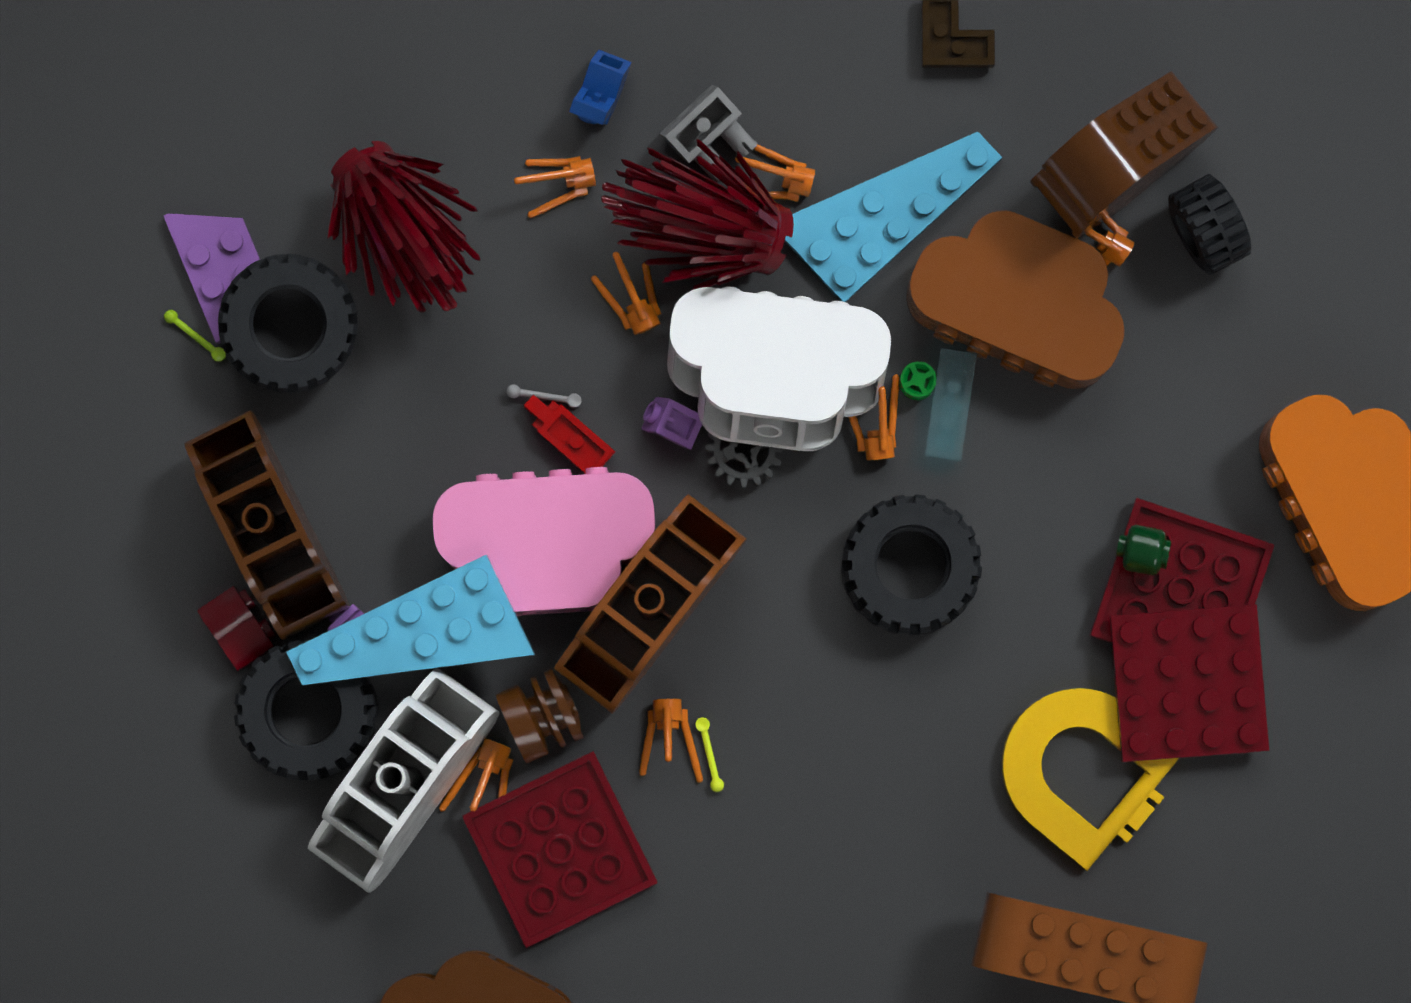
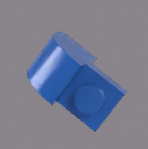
(601, 88)

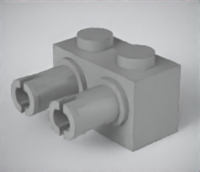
(706, 120)

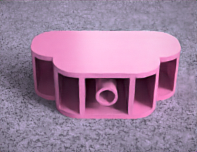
(549, 537)

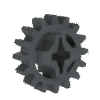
(752, 470)

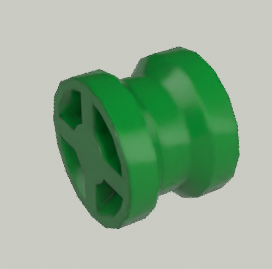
(921, 372)

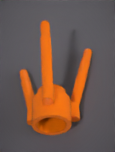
(575, 171)
(795, 177)
(1113, 246)
(641, 315)
(882, 441)
(667, 716)
(492, 758)

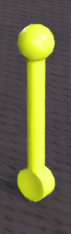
(702, 726)

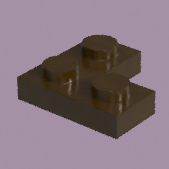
(947, 45)

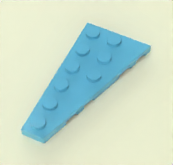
(868, 225)
(437, 625)

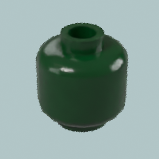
(1144, 550)

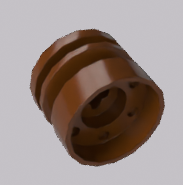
(539, 716)

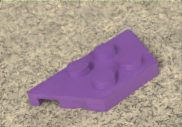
(213, 255)

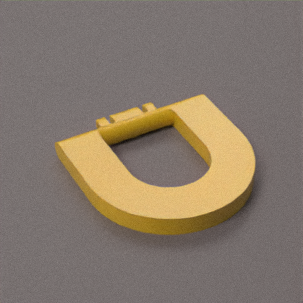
(1043, 808)

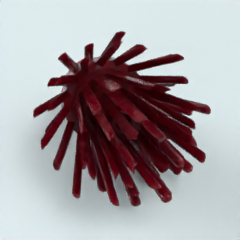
(399, 224)
(720, 224)

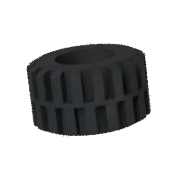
(1209, 224)

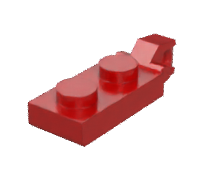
(569, 435)

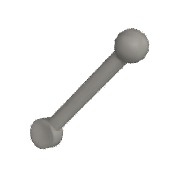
(572, 400)

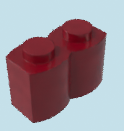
(237, 627)

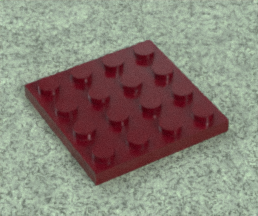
(1204, 569)
(1189, 683)
(559, 849)

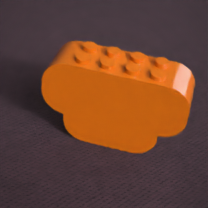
(1347, 494)

